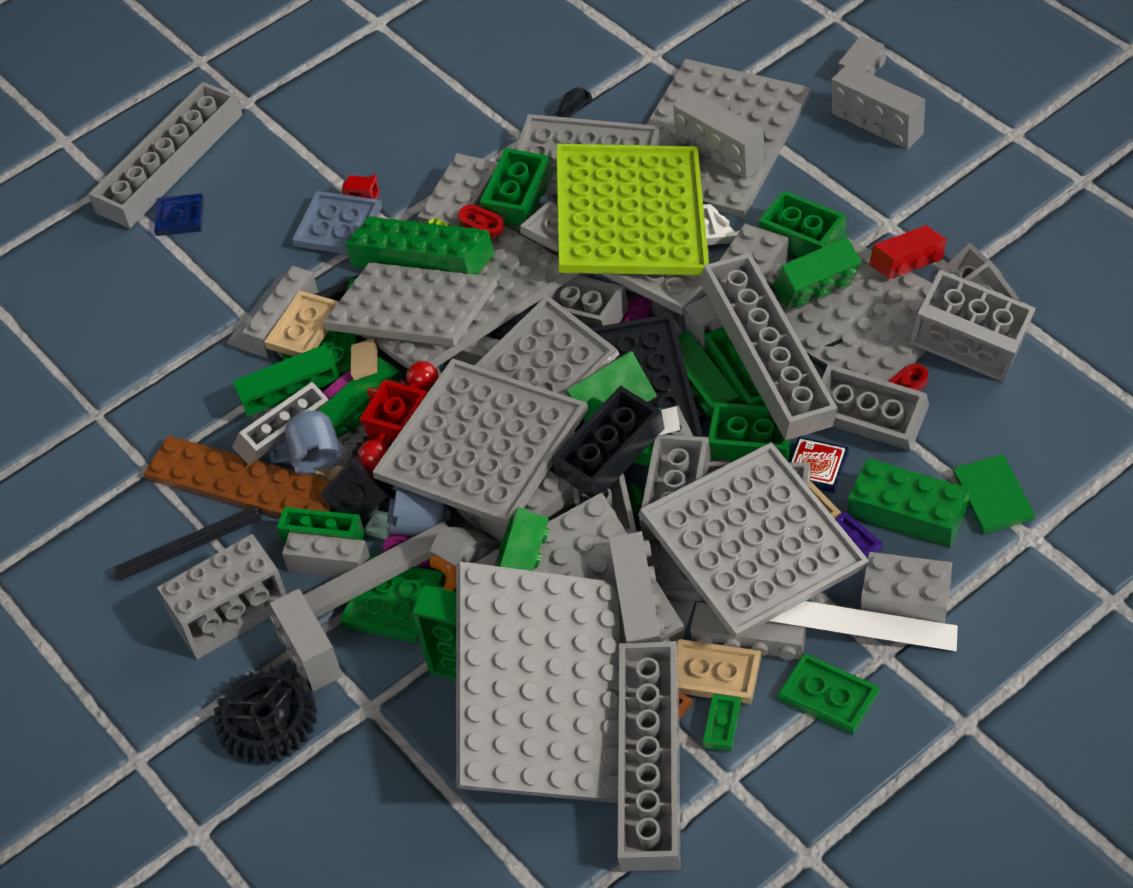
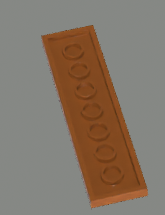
(232, 480)

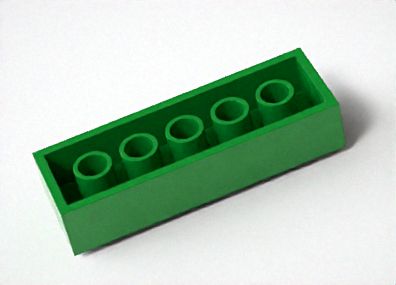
(420, 246)

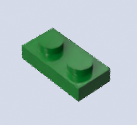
(722, 722)

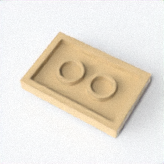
(301, 324)
(717, 670)

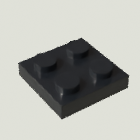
(355, 491)

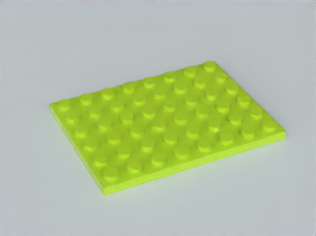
(630, 210)

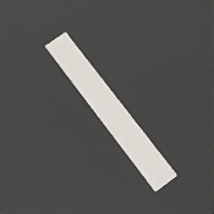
(871, 625)

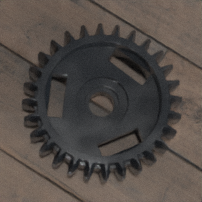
(274, 736)

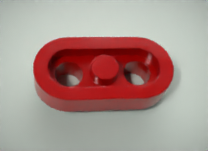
(482, 220)
(910, 373)

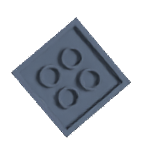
(333, 220)

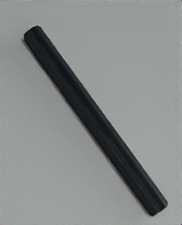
(186, 543)

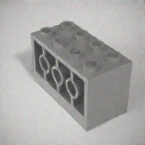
(971, 325)
(223, 596)

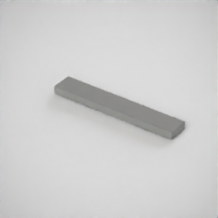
(372, 572)

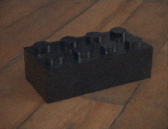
(608, 442)

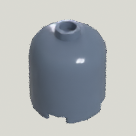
(312, 442)
(414, 513)

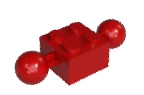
(392, 409)

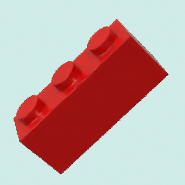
(907, 252)

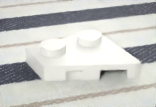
(717, 227)

